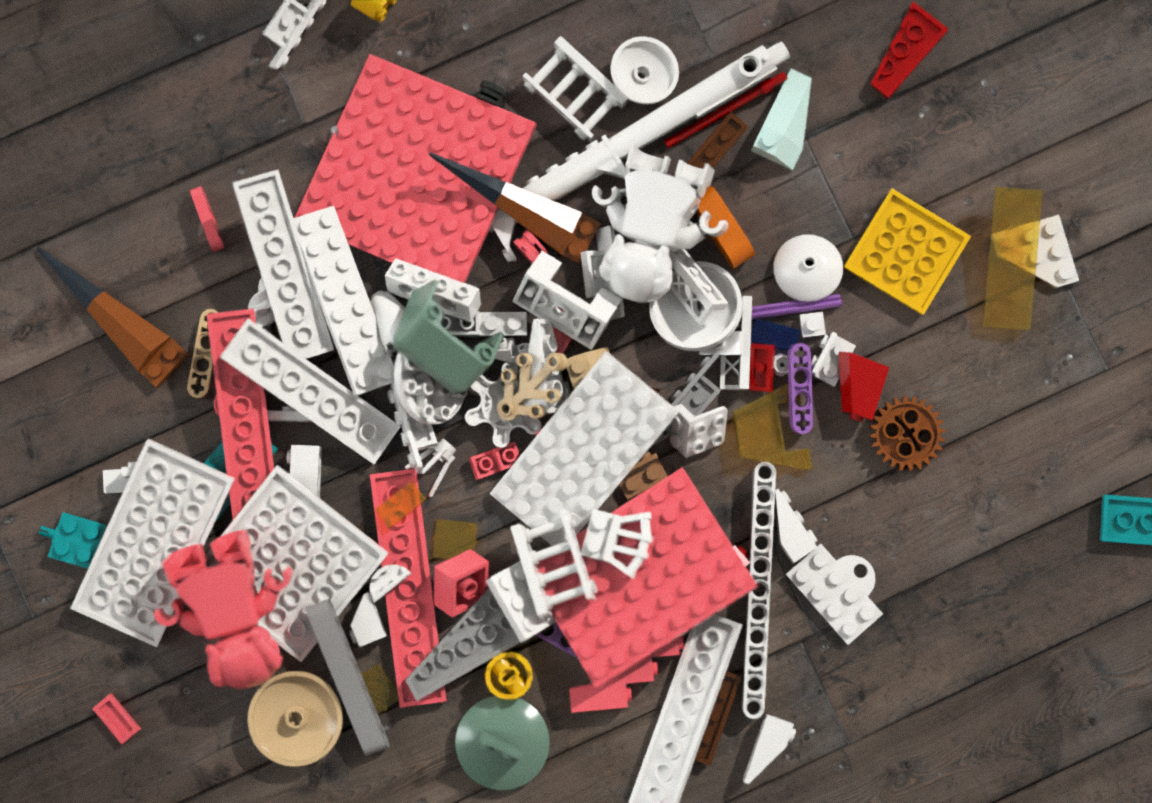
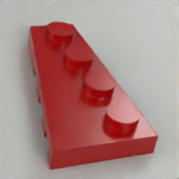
(911, 45)

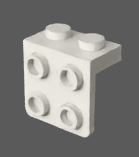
(698, 433)

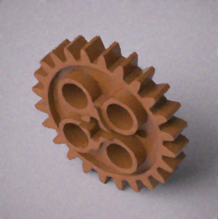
(924, 421)

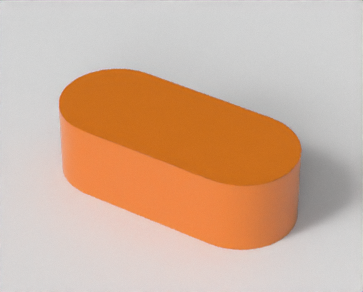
(733, 243)

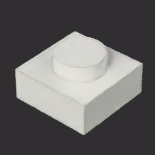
(812, 325)

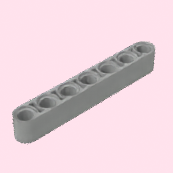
(347, 677)

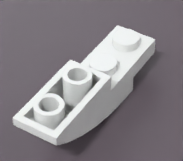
(487, 324)

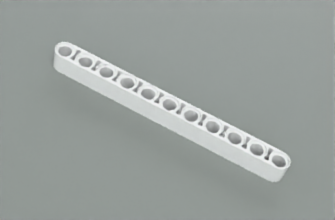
(764, 600)

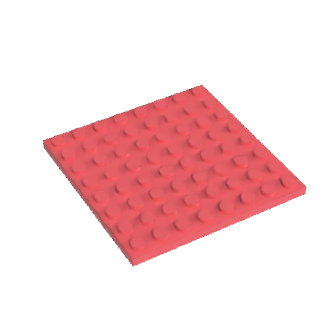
(390, 189)

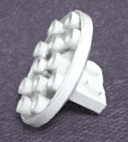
(422, 395)

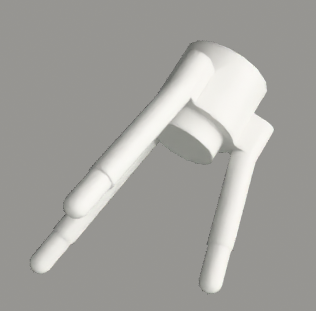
(442, 452)

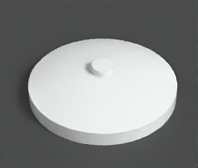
(679, 327)

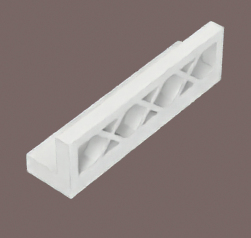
(700, 287)
(744, 360)

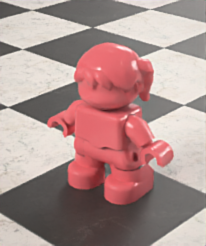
(227, 608)

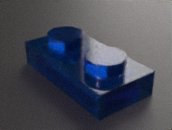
(774, 334)

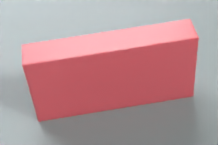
(116, 718)

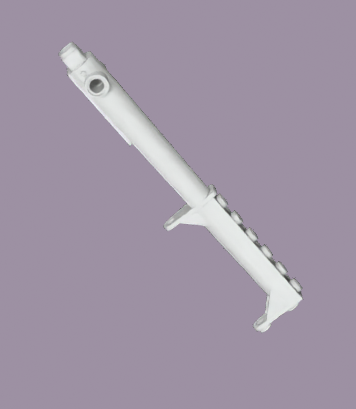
(606, 155)

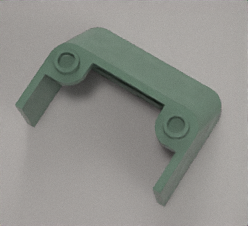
(437, 350)

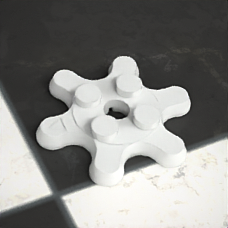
(490, 395)

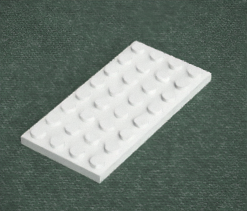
(585, 448)
(162, 509)

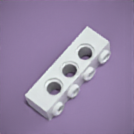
(451, 295)

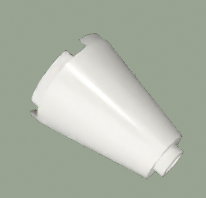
(388, 315)

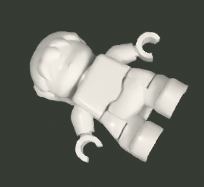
(656, 221)

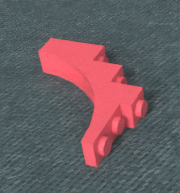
(614, 693)

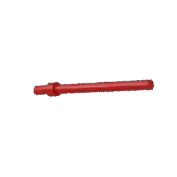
(764, 87)

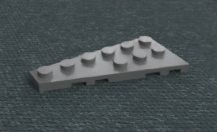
(471, 642)

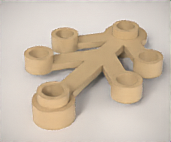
(527, 387)

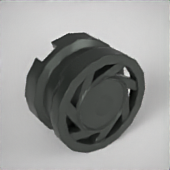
(492, 94)

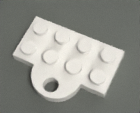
(837, 591)

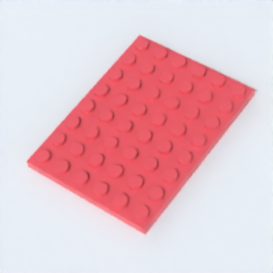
(680, 584)

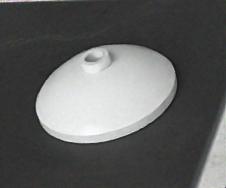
(652, 60)
(804, 281)

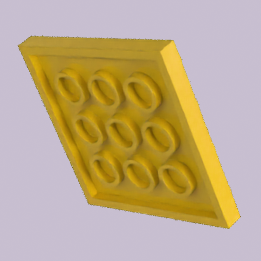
(907, 252)

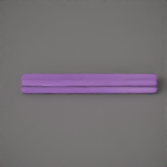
(796, 306)

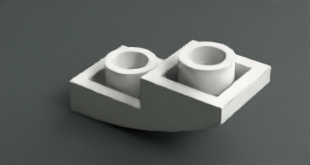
(509, 351)

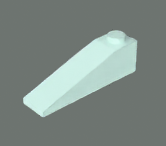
(784, 128)

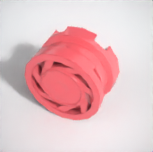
(529, 246)

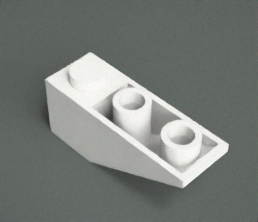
(791, 533)

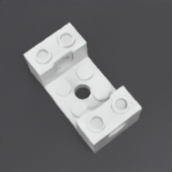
(543, 297)

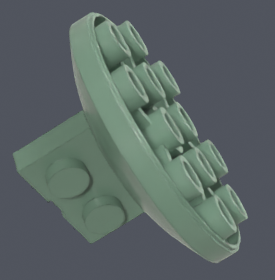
(502, 742)

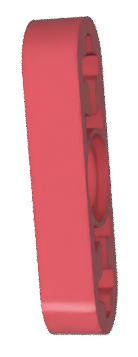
(207, 219)

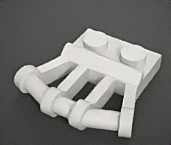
(603, 537)

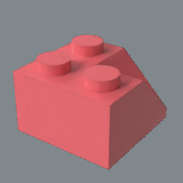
(460, 582)

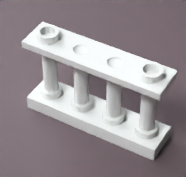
(596, 83)
(530, 559)

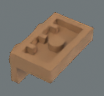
(643, 475)

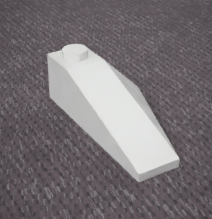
(540, 346)

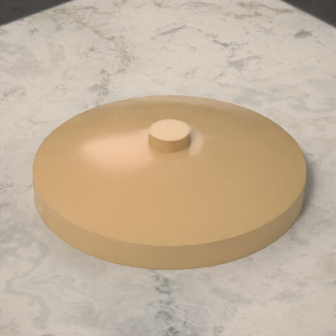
(295, 718)

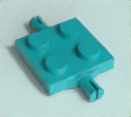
(74, 539)

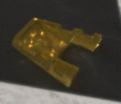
(761, 435)

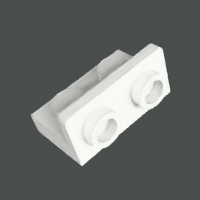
(826, 365)

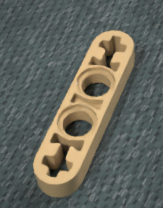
(201, 353)

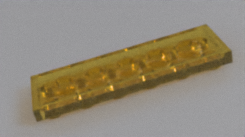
(1012, 258)

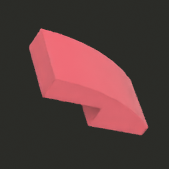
(494, 460)

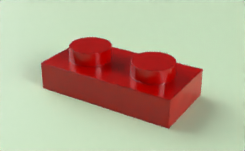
(761, 367)

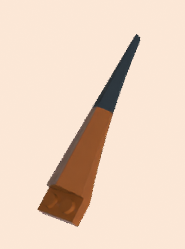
(553, 223)
(142, 343)

